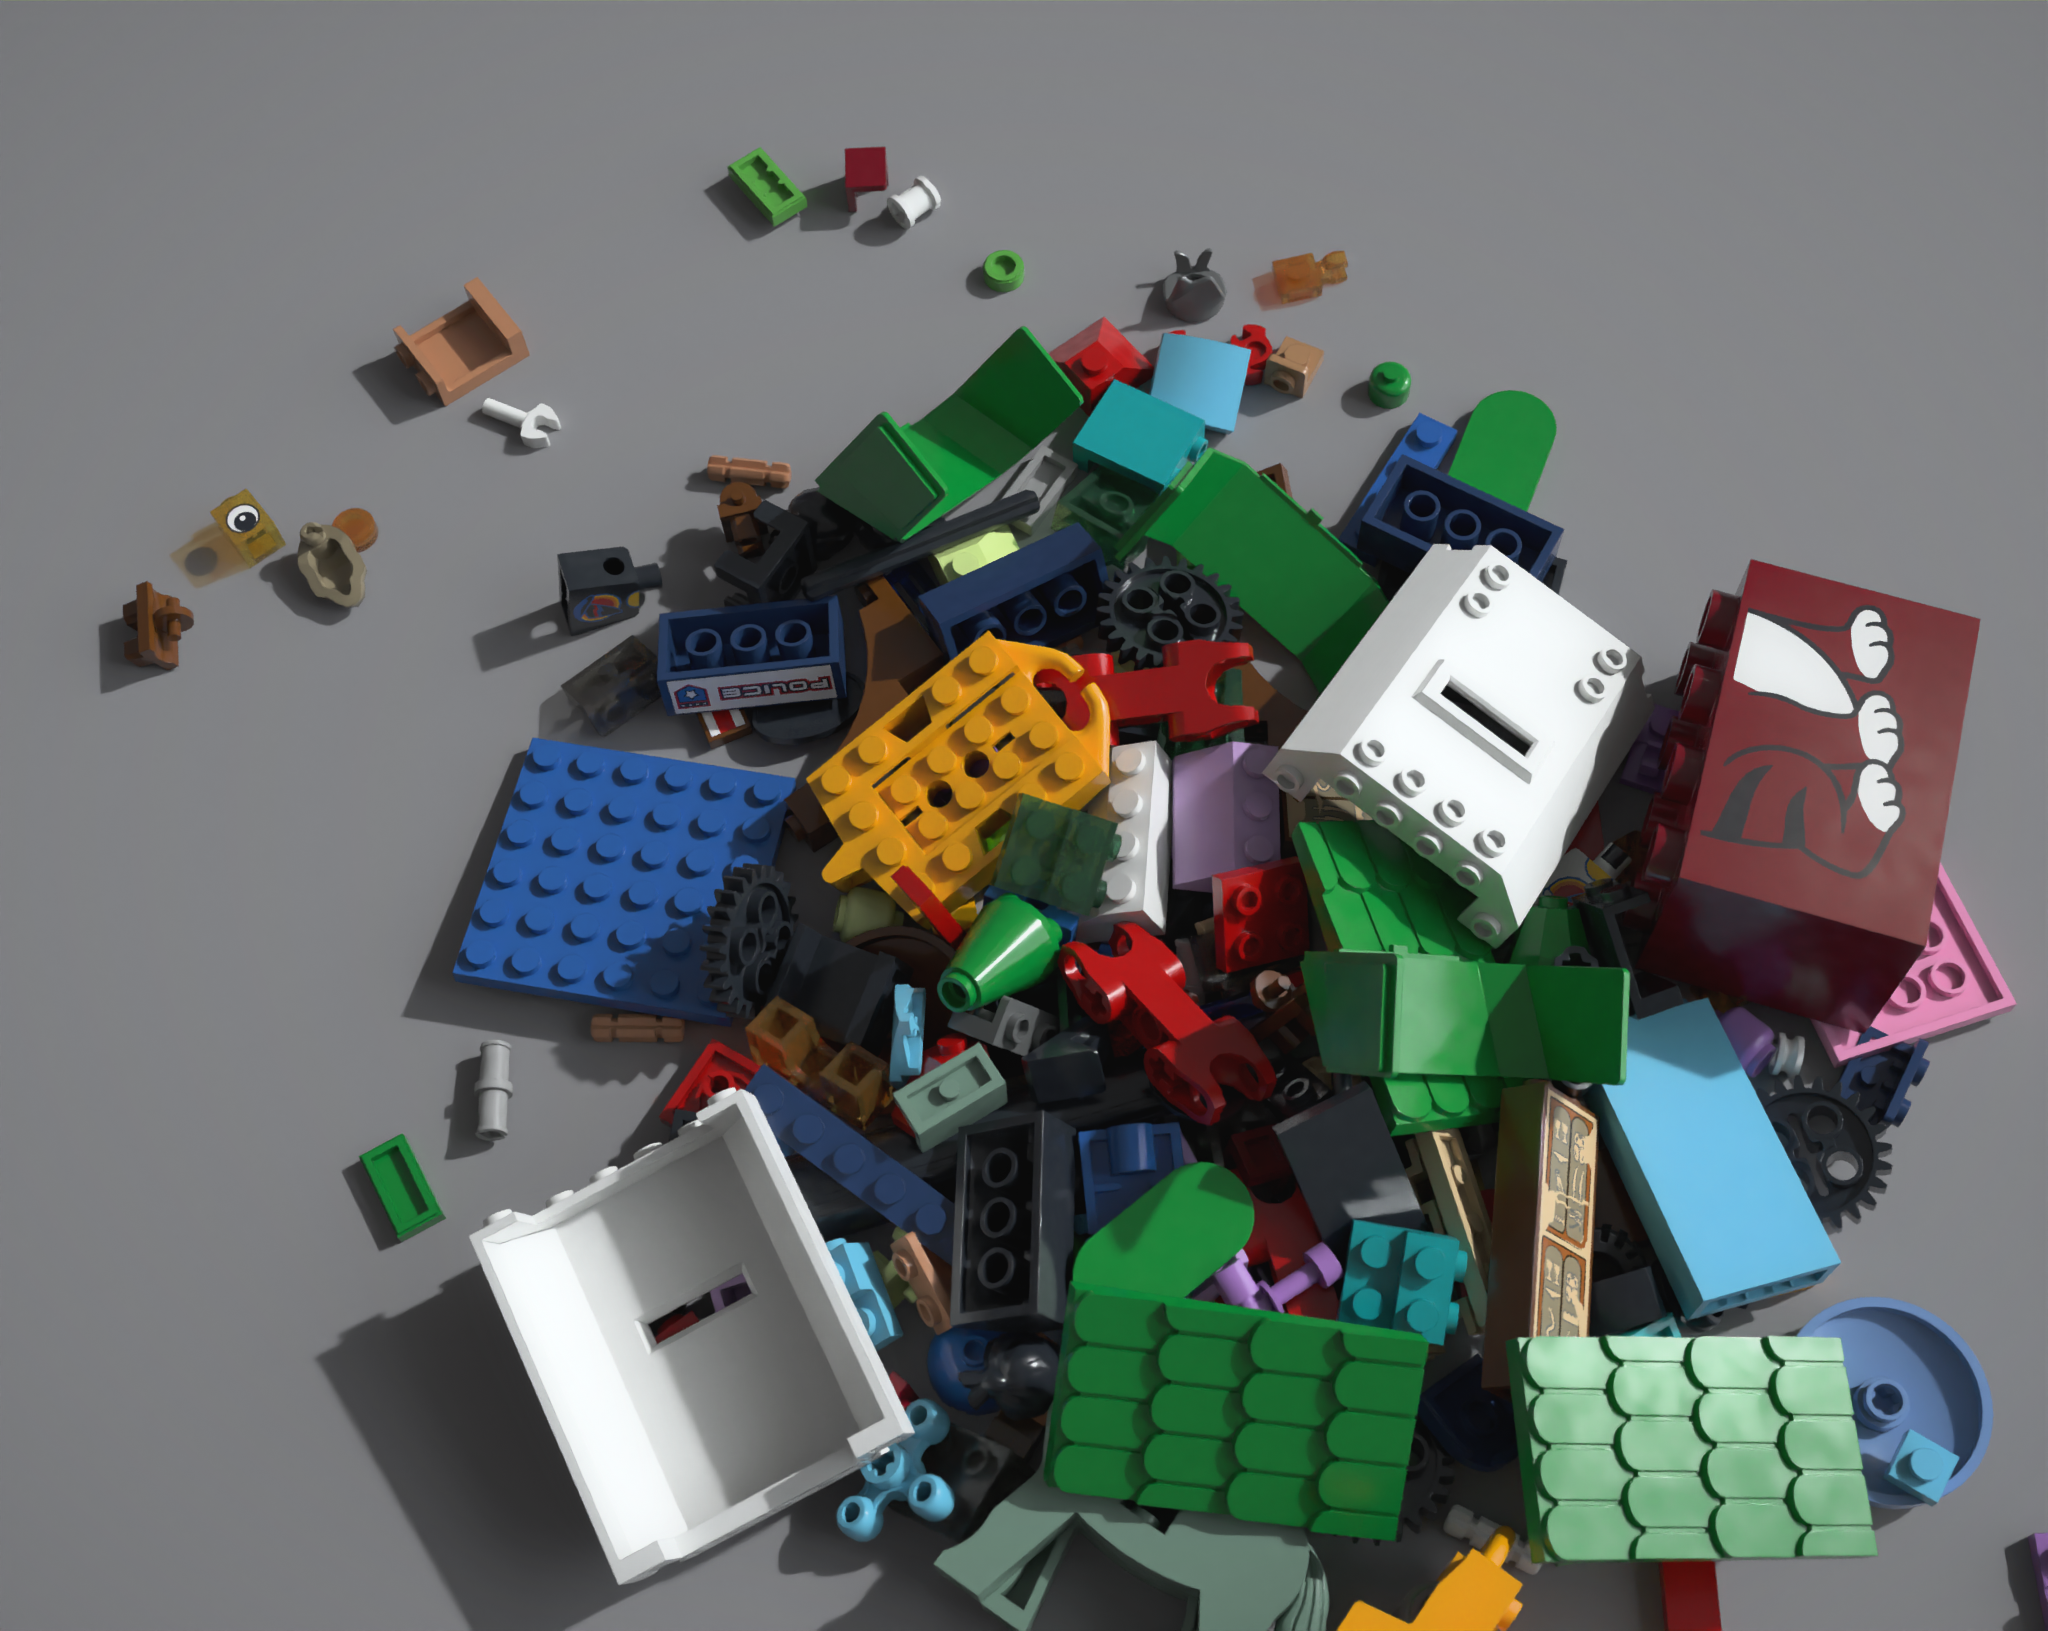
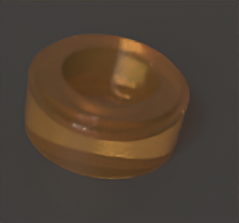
(358, 526)

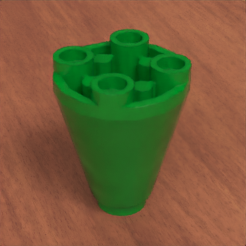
(1000, 955)

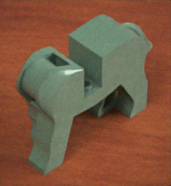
(1223, 1567)

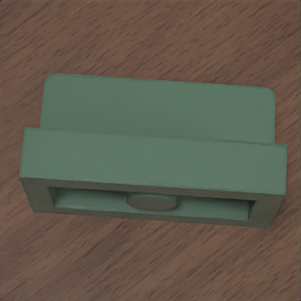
(951, 1097)

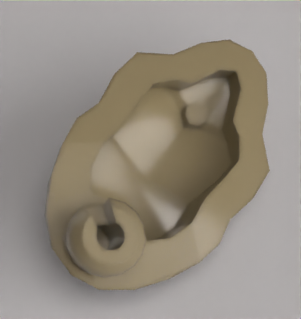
(331, 564)

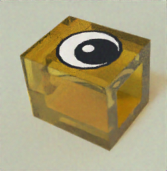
(248, 527)

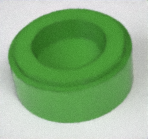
(1003, 271)

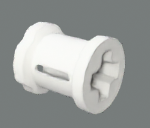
(914, 202)

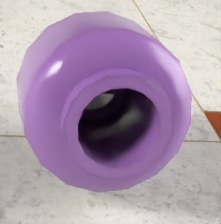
(1749, 1039)

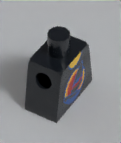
(602, 587)

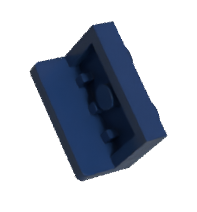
(1885, 1078)

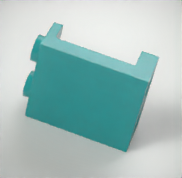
(1139, 437)

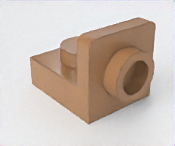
(1293, 367)

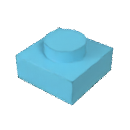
(1921, 1467)

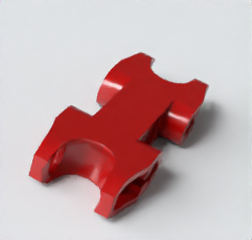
(1172, 694)
(1183, 1045)
(1280, 1238)

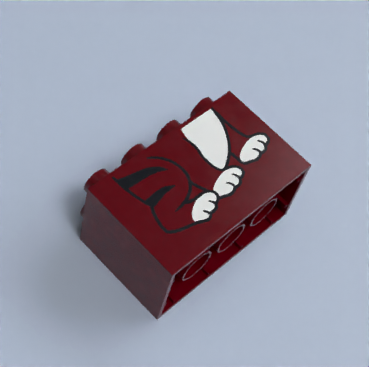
(1804, 795)

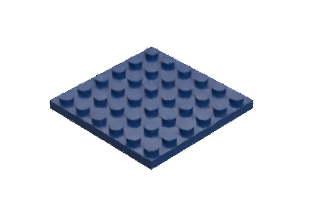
(613, 875)

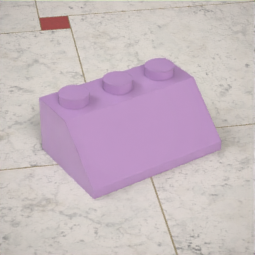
(1222, 812)

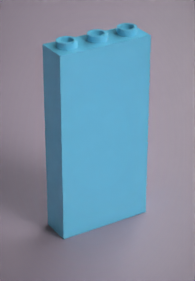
(1707, 1167)

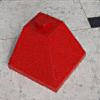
(1099, 357)

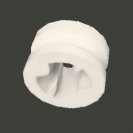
(1788, 1055)

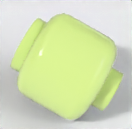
(864, 911)

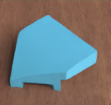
(907, 1034)

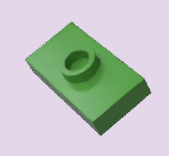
(767, 186)

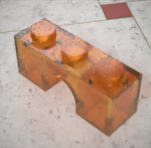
(846, 1082)

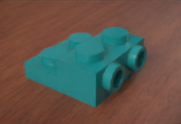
(1401, 1280)

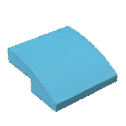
(1201, 378)

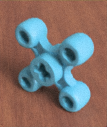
(901, 1477)

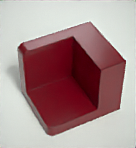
(865, 172)
(1258, 1158)

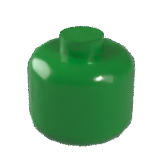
(1389, 385)

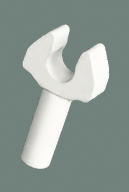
(526, 421)

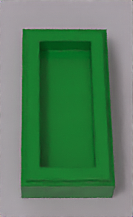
(402, 1187)

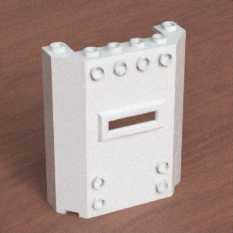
(1441, 775)
(727, 1415)

